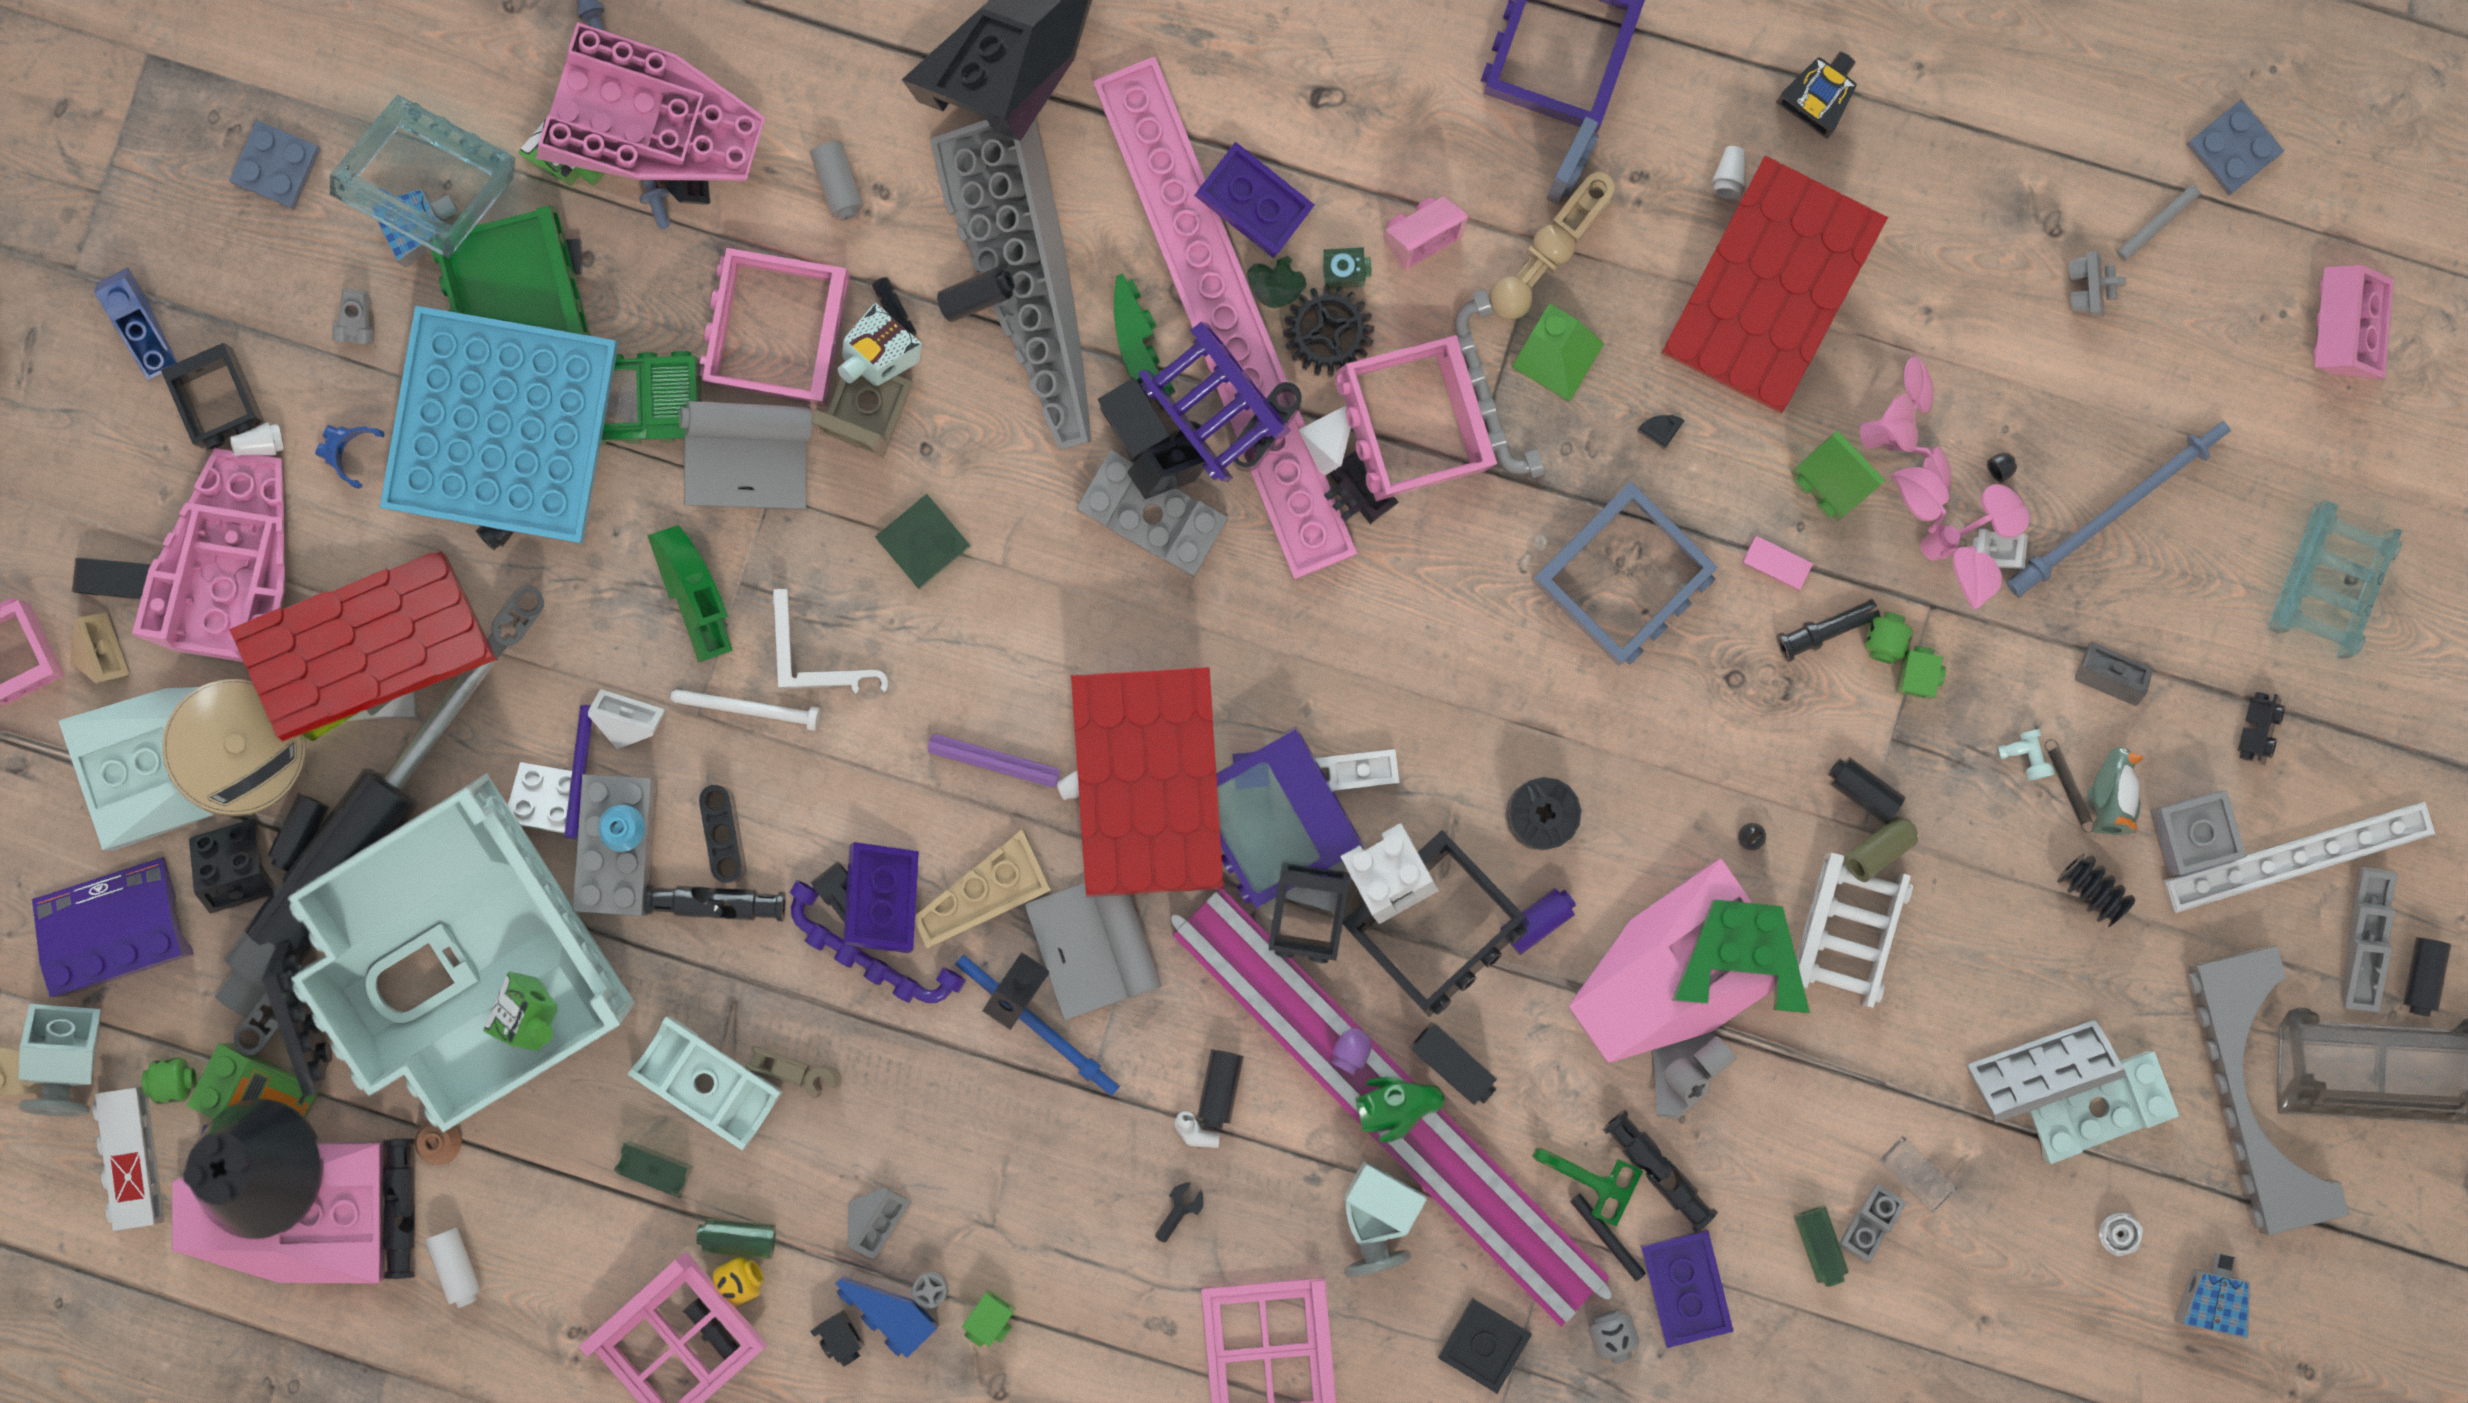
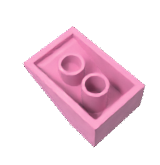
(1425, 231)

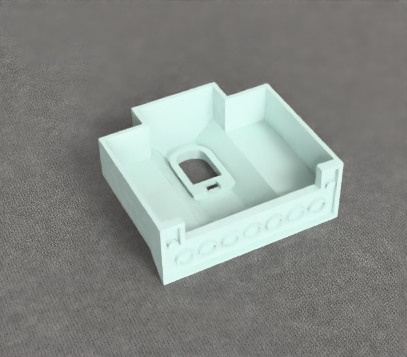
(462, 883)

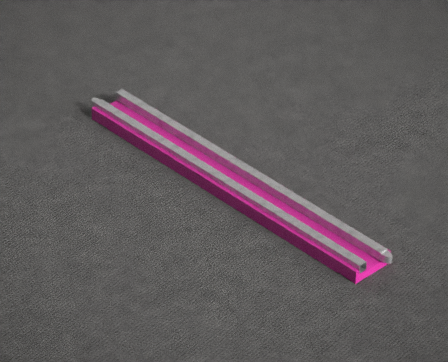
(1434, 1151)

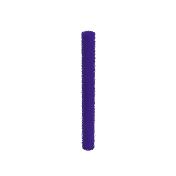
(578, 769)

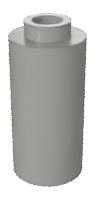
(837, 180)

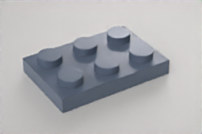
(1574, 161)

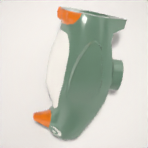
(2116, 794)

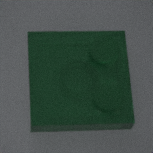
(922, 541)

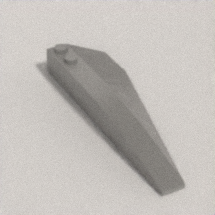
(1011, 222)

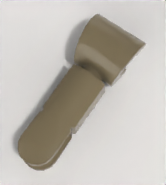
(794, 1071)

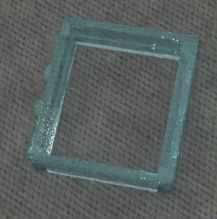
(401, 215)

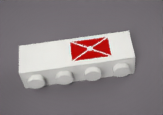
(128, 1159)

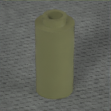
(1881, 849)

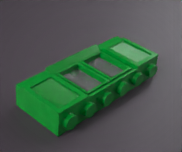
(649, 395)

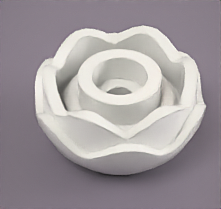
(2131, 1236)

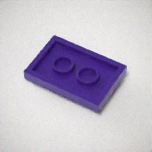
(1254, 200)
(881, 897)
(1687, 1288)

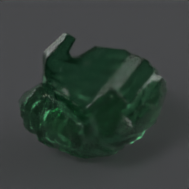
(1276, 286)

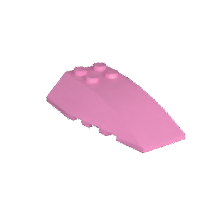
(219, 560)

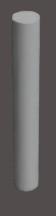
(2158, 222)

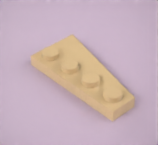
(990, 889)

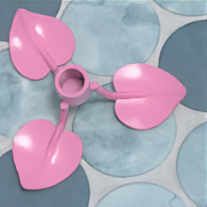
(1900, 424)
(1976, 572)

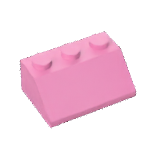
(2354, 322)

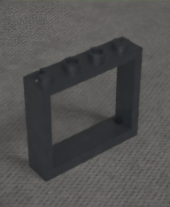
(1431, 855)

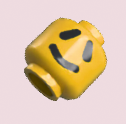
(738, 1280)

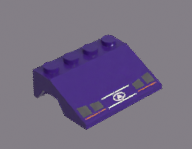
(108, 928)

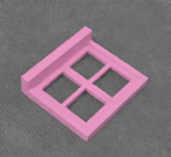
(644, 1306)
(1318, 1335)

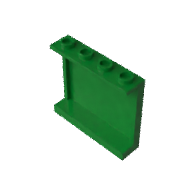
(516, 273)

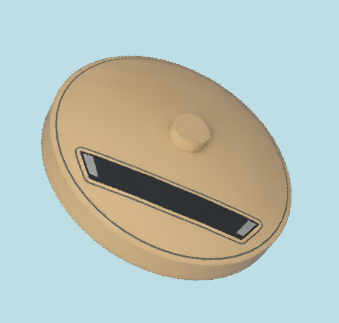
(226, 752)

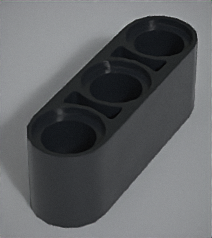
(1265, 444)
(109, 578)
(711, 821)

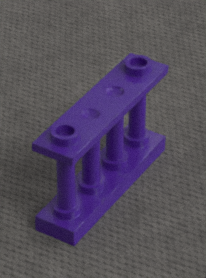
(1247, 397)

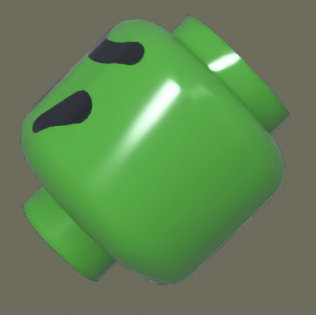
(1888, 638)
(168, 1080)

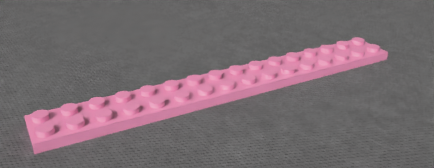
(1218, 294)

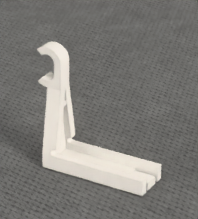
(809, 679)

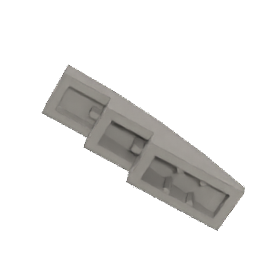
(2369, 939)

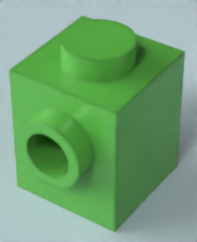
(1921, 673)
(988, 1320)

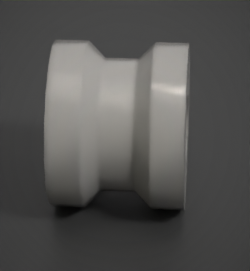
(927, 1294)

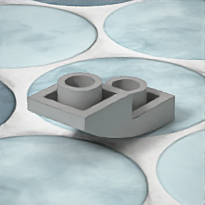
(1872, 1223)

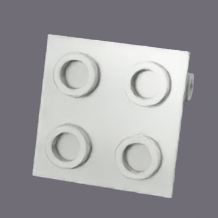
(541, 797)

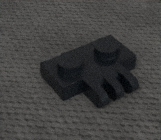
(1354, 491)

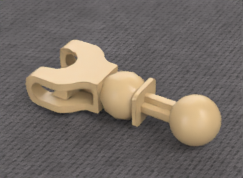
(1552, 246)

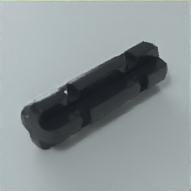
(892, 303)

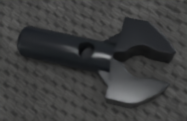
(1178, 1211)

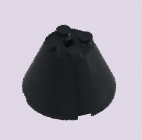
(256, 1168)

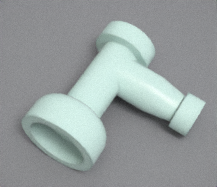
(2031, 745)

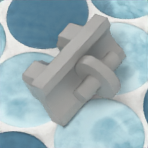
(2090, 269)

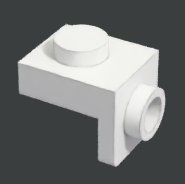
(2004, 551)

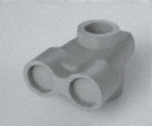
(353, 325)

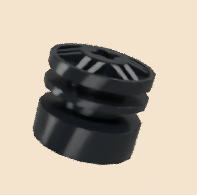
(1525, 823)

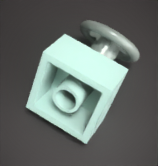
(59, 1053)
(1379, 1210)

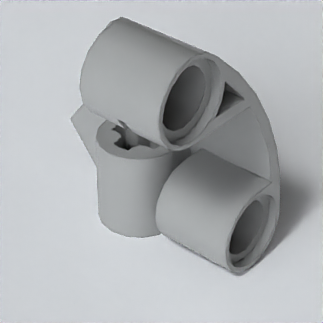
(1685, 1072)

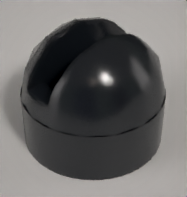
(2002, 466)
(1746, 831)

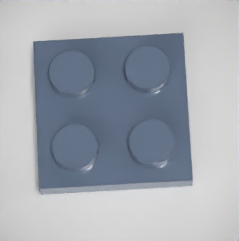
(2235, 147)
(275, 164)

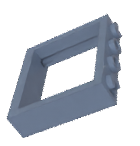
(1656, 625)

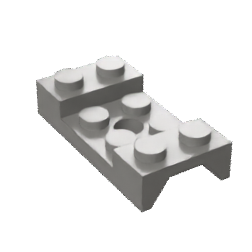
(1181, 535)

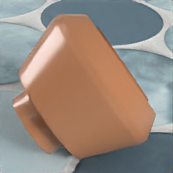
(441, 1150)

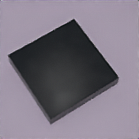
(1484, 1345)

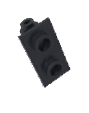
(2260, 741)

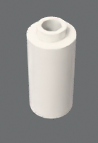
(453, 1267)

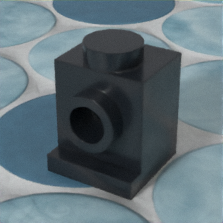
(839, 1338)

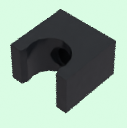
(1133, 419)

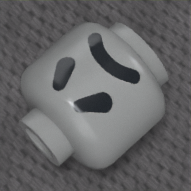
(1614, 1336)

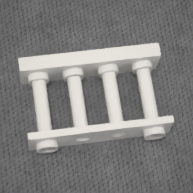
(1825, 905)

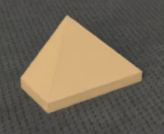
(97, 649)

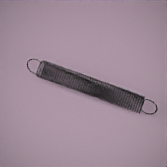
(2063, 783)

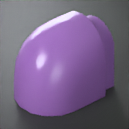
(1352, 1050)

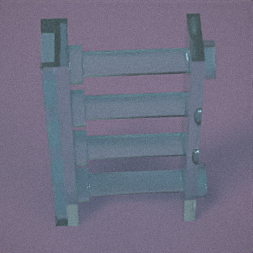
(2312, 553)

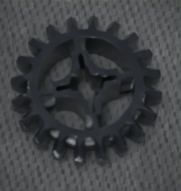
(1342, 326)

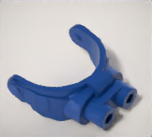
(335, 443)

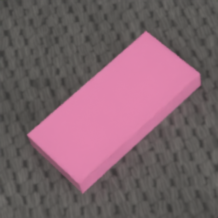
(1777, 563)

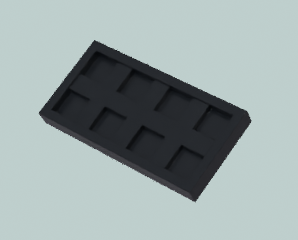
(300, 1034)

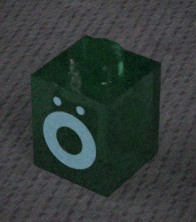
(1346, 267)

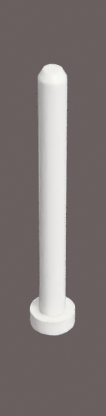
(810, 718)

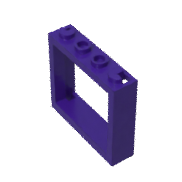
(1547, 105)

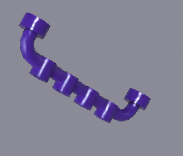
(876, 969)

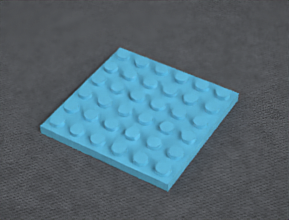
(499, 424)

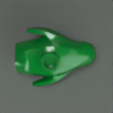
(1396, 1106)

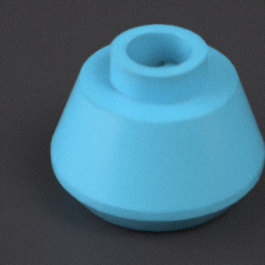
(628, 820)

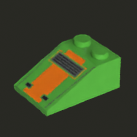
(240, 1077)

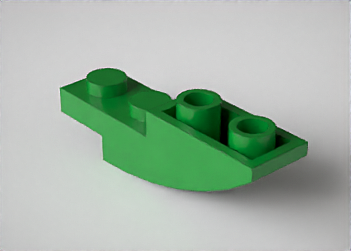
(1133, 331)
(694, 589)

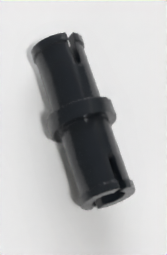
(712, 1331)

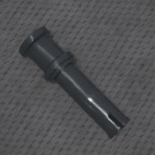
(1813, 635)

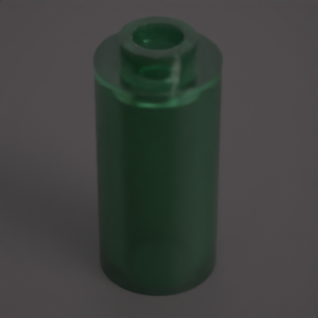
(737, 1238)
(1821, 1246)

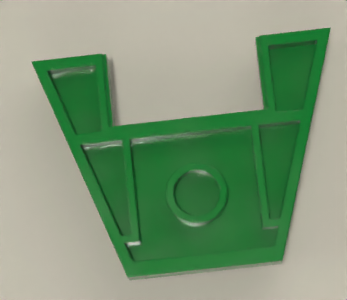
(1744, 940)

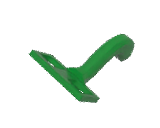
(1603, 1186)

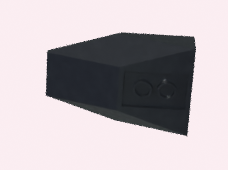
(1003, 61)

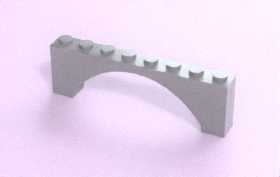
(2228, 1001)

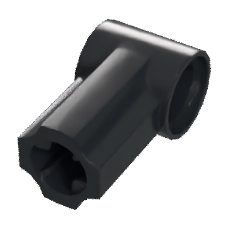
(832, 888)

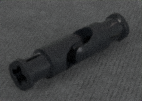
(691, 902)
(1646, 1155)
(399, 1201)

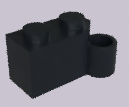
(1167, 466)

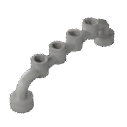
(1487, 407)

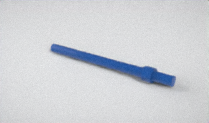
(1088, 1068)

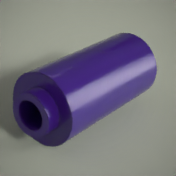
(1544, 918)

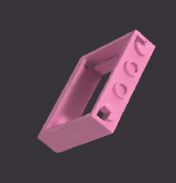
(722, 303)
(1462, 400)

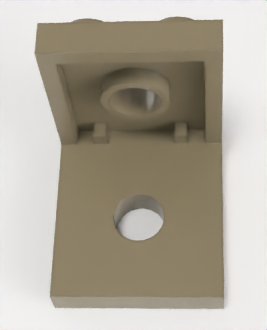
(861, 427)

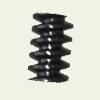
(2097, 889)

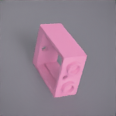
(49, 667)

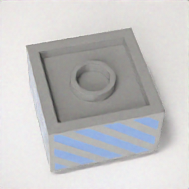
(2198, 833)

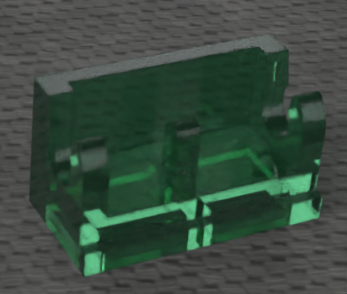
(653, 1169)

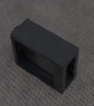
(198, 366)
(1316, 879)
(1454, 1064)

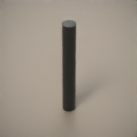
(1608, 1237)

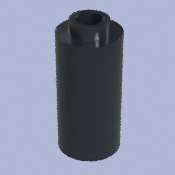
(975, 294)
(1866, 789)
(297, 830)
(2426, 976)
(1220, 1088)

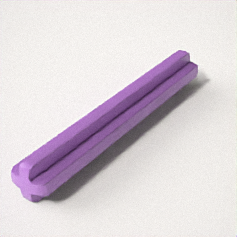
(993, 760)

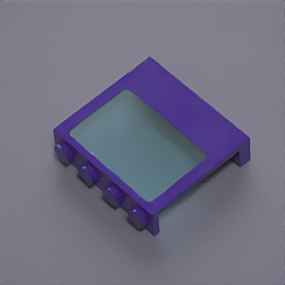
(1279, 811)

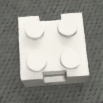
(1390, 874)

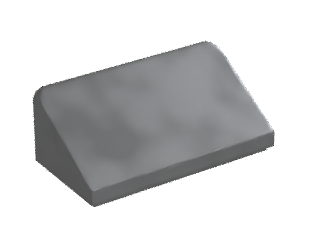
(2114, 674)

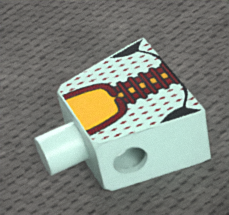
(878, 348)

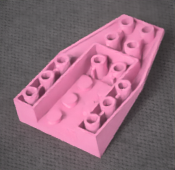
(645, 115)
(1630, 991)
(329, 1245)

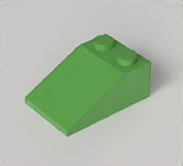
(1836, 476)

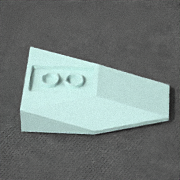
(123, 769)

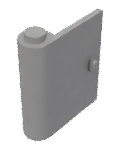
(745, 448)
(1100, 946)

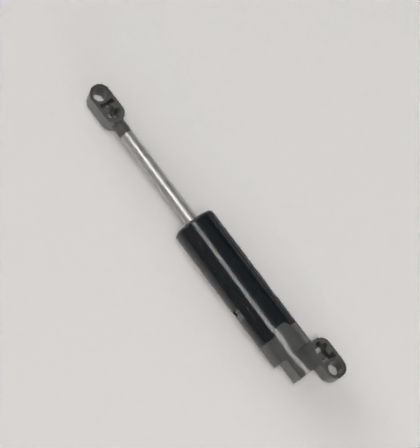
(364, 815)

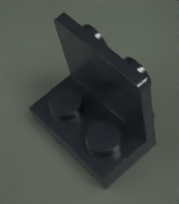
(228, 867)

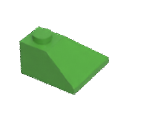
(1558, 352)

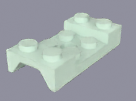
(735, 1103)
(2131, 1104)

